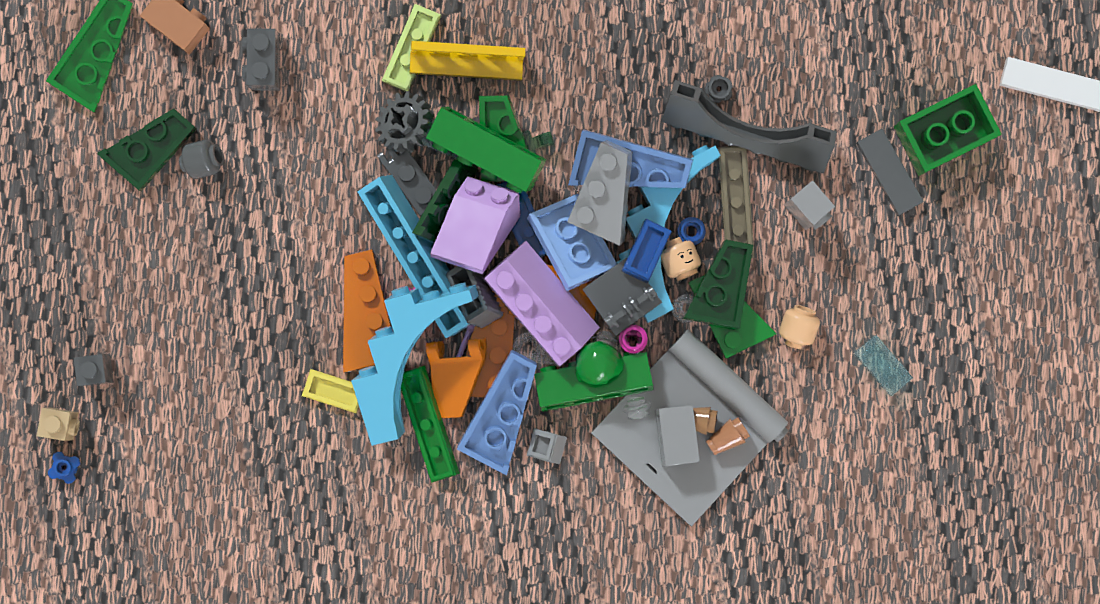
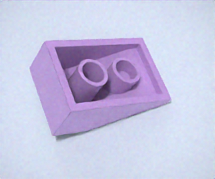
(476, 224)

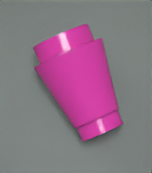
(635, 331)

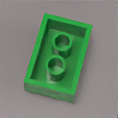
(947, 130)

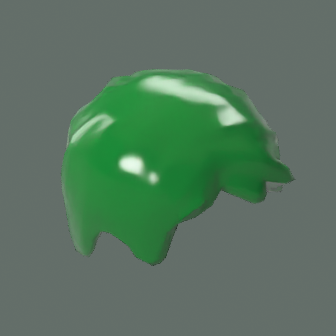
(598, 363)

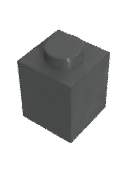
(93, 370)

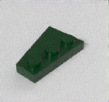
(149, 149)
(436, 211)
(723, 288)

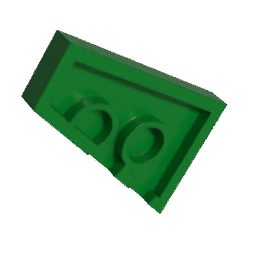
(732, 341)

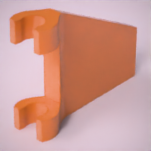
(454, 376)

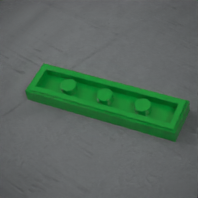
(428, 424)

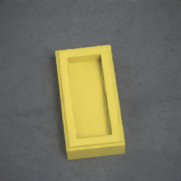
(331, 391)

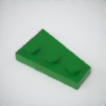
(499, 115)

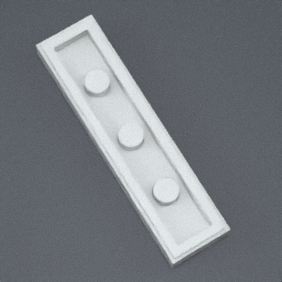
(1051, 83)

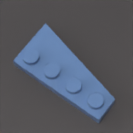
(648, 167)
(497, 421)

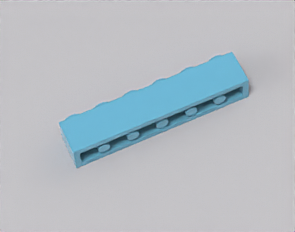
(397, 222)

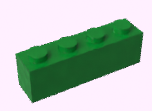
(486, 149)
(562, 389)

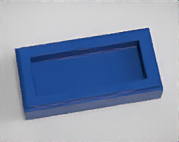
(646, 250)

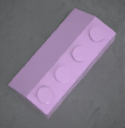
(541, 303)

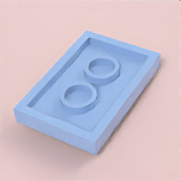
(571, 250)

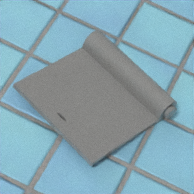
(699, 378)

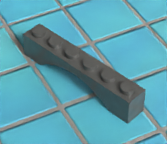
(800, 145)

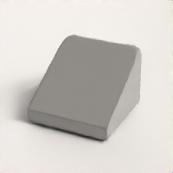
(546, 446)

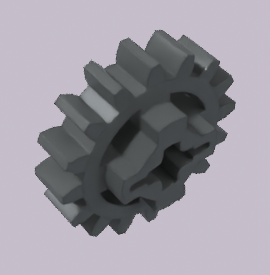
(404, 122)

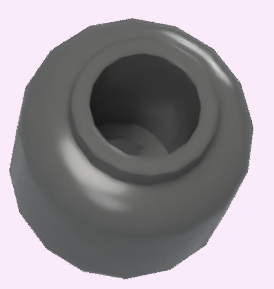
(201, 159)

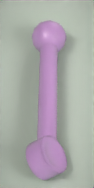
(465, 340)

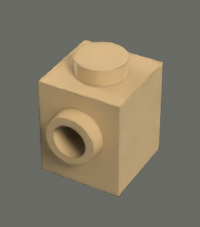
(58, 424)

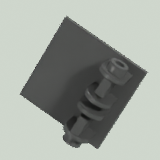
(621, 298)

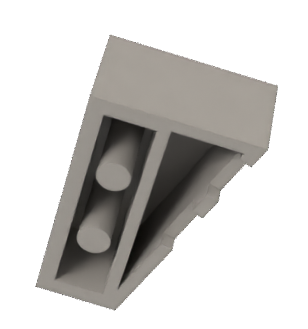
(604, 195)

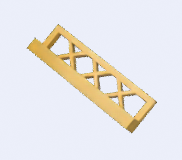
(466, 60)

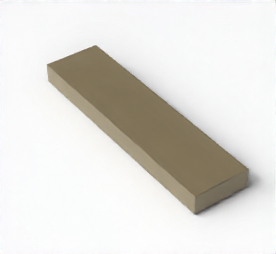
(735, 195)

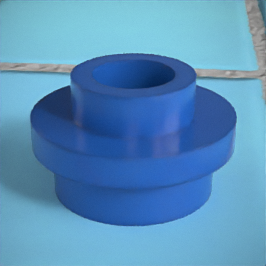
(697, 224)

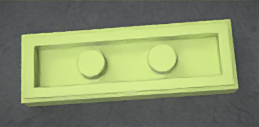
(419, 27)

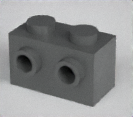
(263, 59)

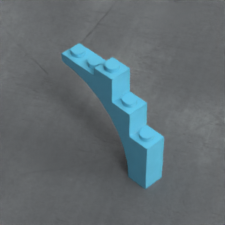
(659, 205)
(380, 387)

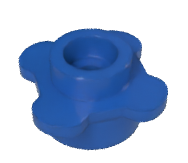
(71, 467)

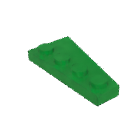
(90, 56)

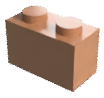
(176, 22)

